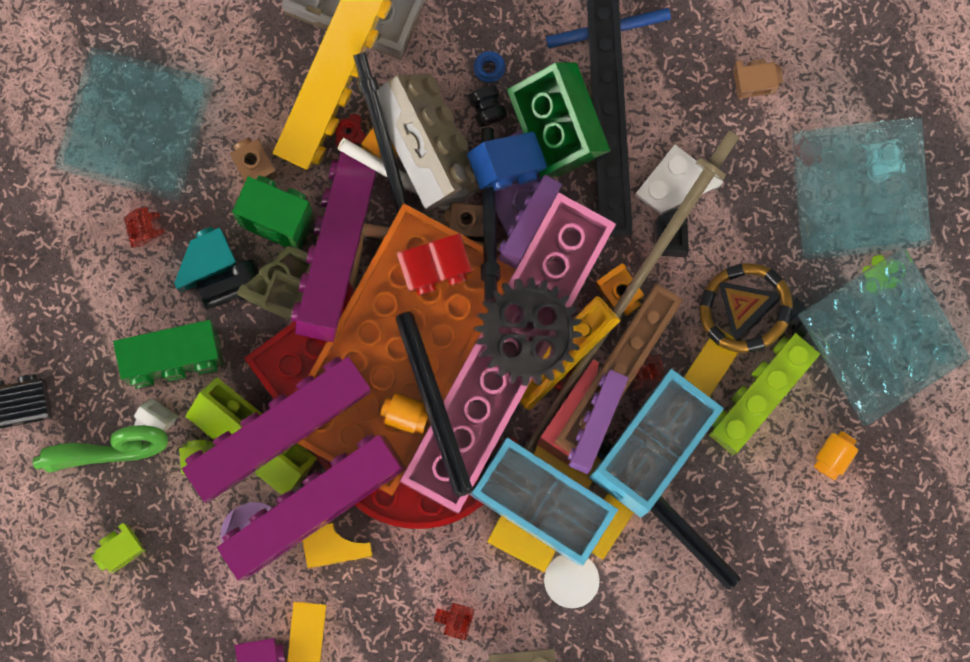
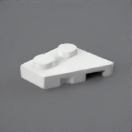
(672, 181)

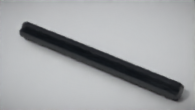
(434, 404)
(689, 537)

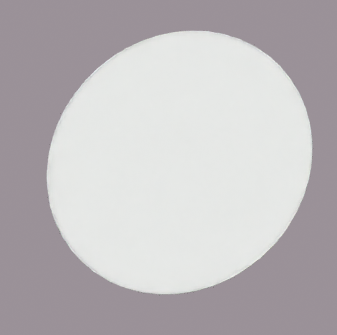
(571, 583)

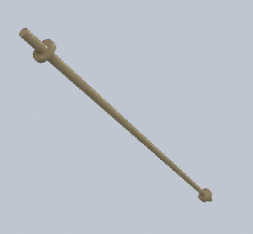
(710, 170)

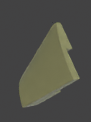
(278, 283)

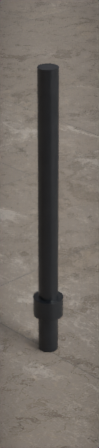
(368, 87)
(490, 268)

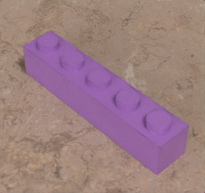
(529, 221)
(597, 421)

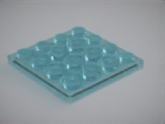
(134, 124)
(861, 188)
(884, 336)

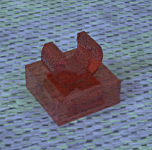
(140, 227)
(649, 374)
(456, 621)

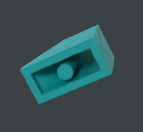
(204, 258)

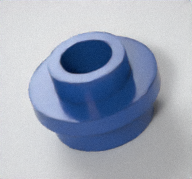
(489, 57)

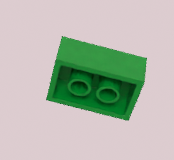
(561, 116)
(273, 212)
(169, 354)

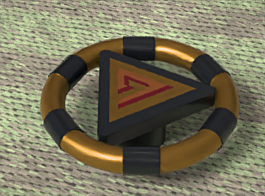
(746, 307)

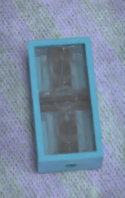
(656, 443)
(543, 501)

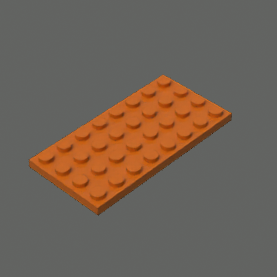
(374, 344)

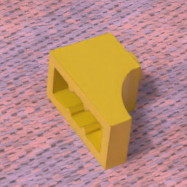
(329, 548)

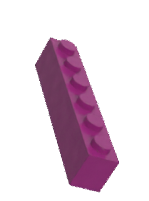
(335, 249)
(275, 430)
(311, 507)

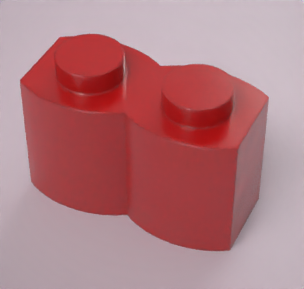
(434, 264)

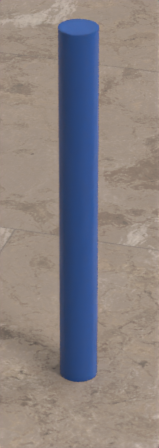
(625, 24)

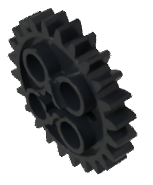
(526, 361)

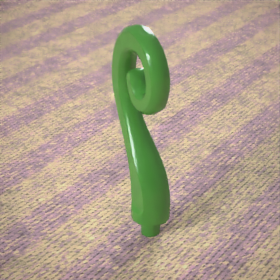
(125, 446)

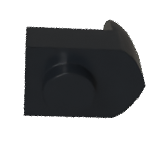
(679, 244)

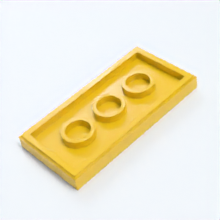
(521, 544)

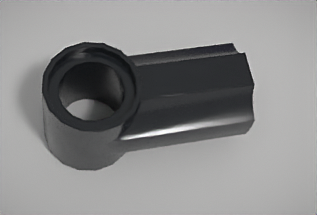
(225, 286)

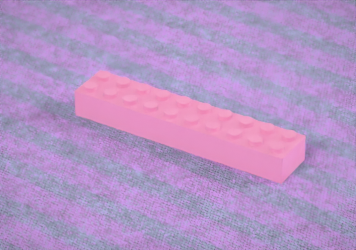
(479, 400)

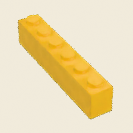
(329, 81)

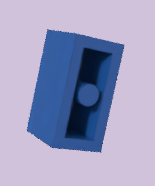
(507, 161)

